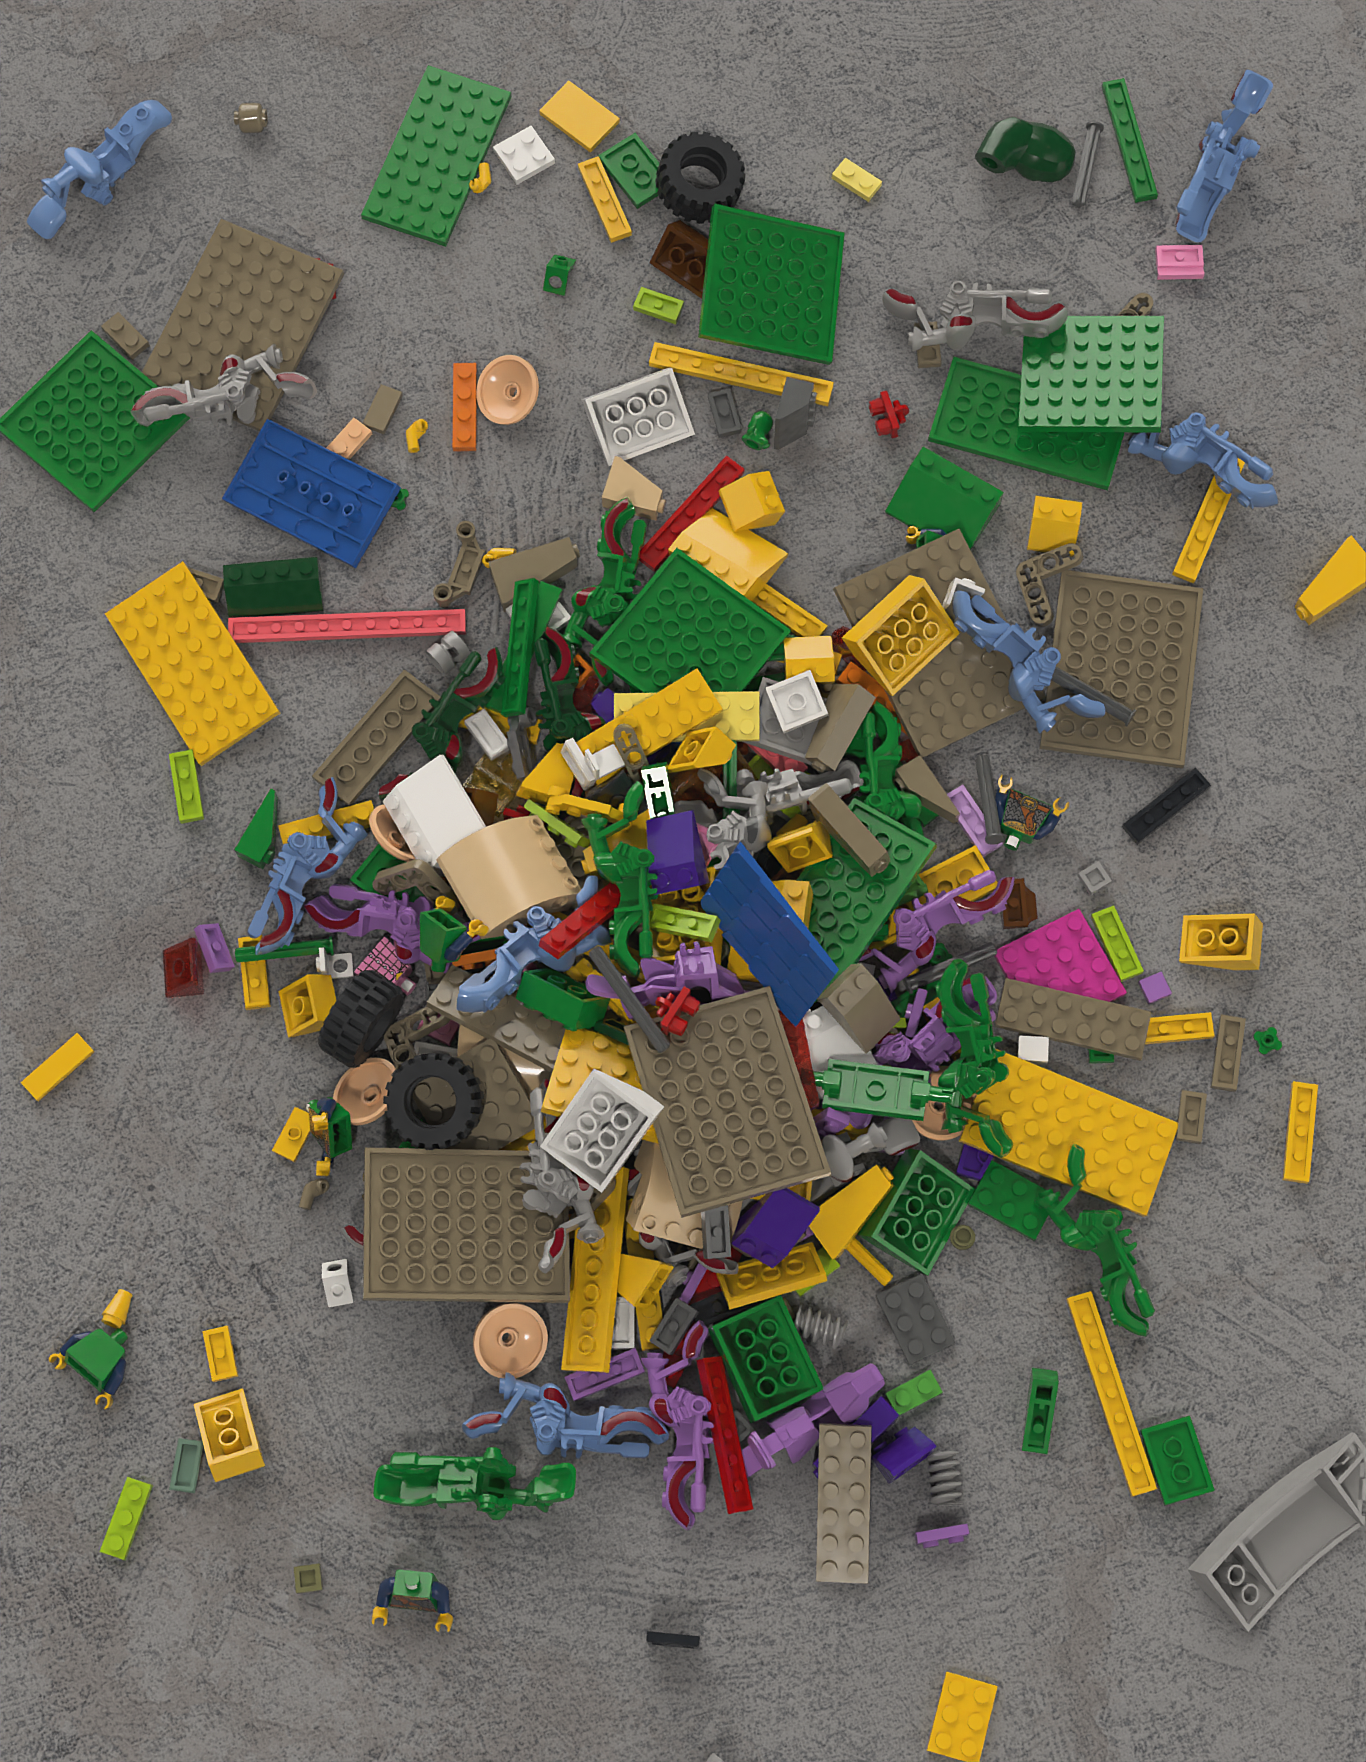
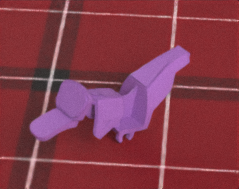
(690, 969)
(798, 1428)

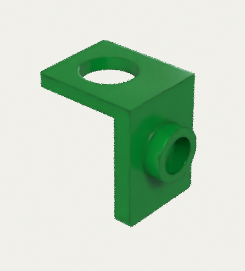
(560, 267)

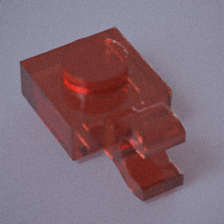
(583, 698)

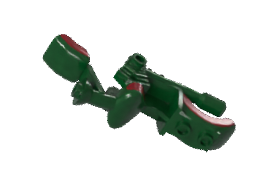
(560, 713)
(440, 730)

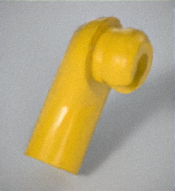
(497, 553)

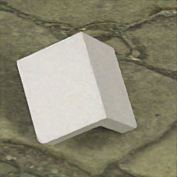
(1033, 1049)

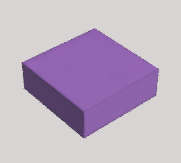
(1154, 988)

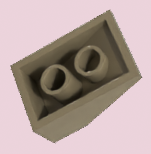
(860, 1006)

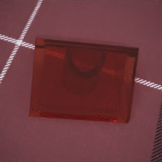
(183, 969)

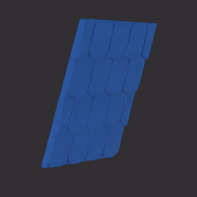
(311, 493)
(768, 935)

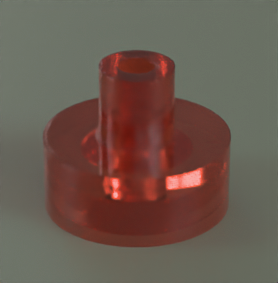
(908, 751)

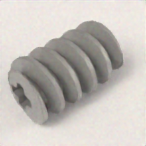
(820, 1327)
(944, 1478)

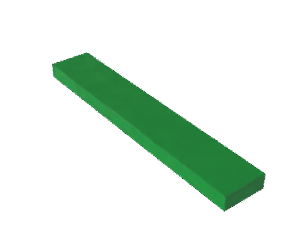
(1129, 140)
(547, 600)
(519, 647)

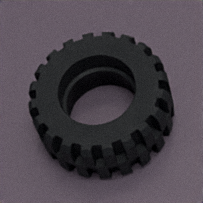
(704, 152)
(360, 1018)
(400, 1101)

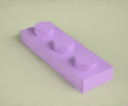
(971, 820)

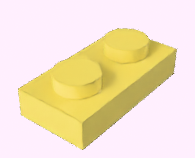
(856, 179)

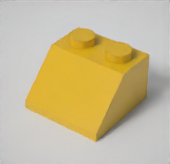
(752, 502)
(1053, 524)
(810, 654)
(701, 750)
(801, 847)
(307, 1003)

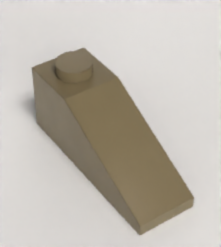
(919, 780)

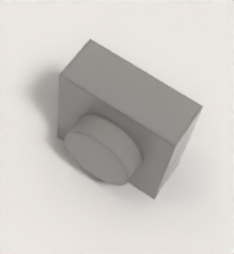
(1094, 878)

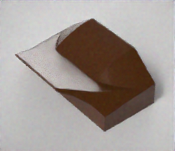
(1020, 907)

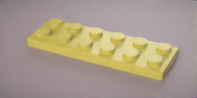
(737, 721)

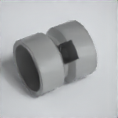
(442, 658)

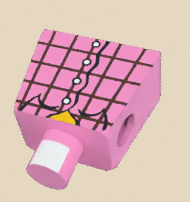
(385, 962)

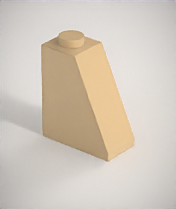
(628, 482)

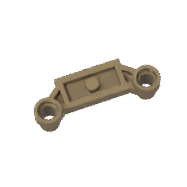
(465, 567)

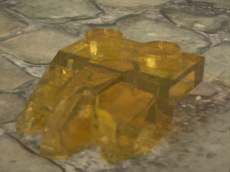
(495, 777)

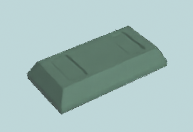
(186, 1465)

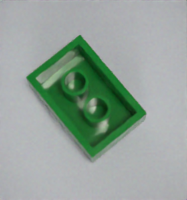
(561, 998)

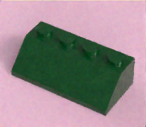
(273, 587)

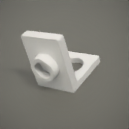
(962, 585)
(604, 761)
(326, 962)
(336, 1283)

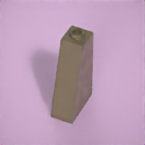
(543, 563)
(846, 710)
(848, 830)

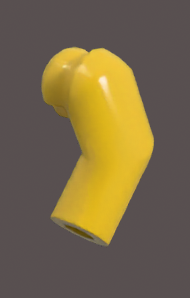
(483, 181)
(414, 433)

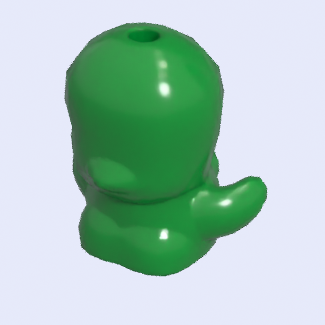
(758, 429)

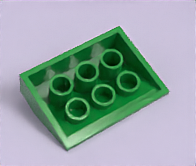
(944, 498)
(918, 1211)
(765, 1359)

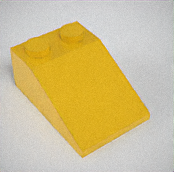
(1222, 941)
(229, 1435)

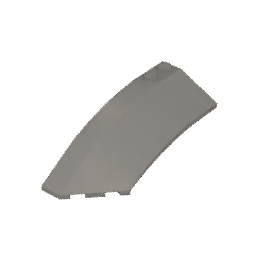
(1284, 1532)

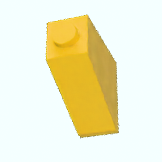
(549, 772)
(641, 1279)

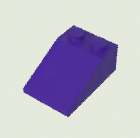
(676, 852)
(774, 1226)
(903, 1453)

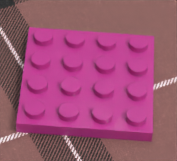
(1062, 958)

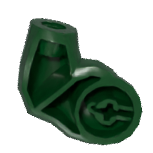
(1029, 148)

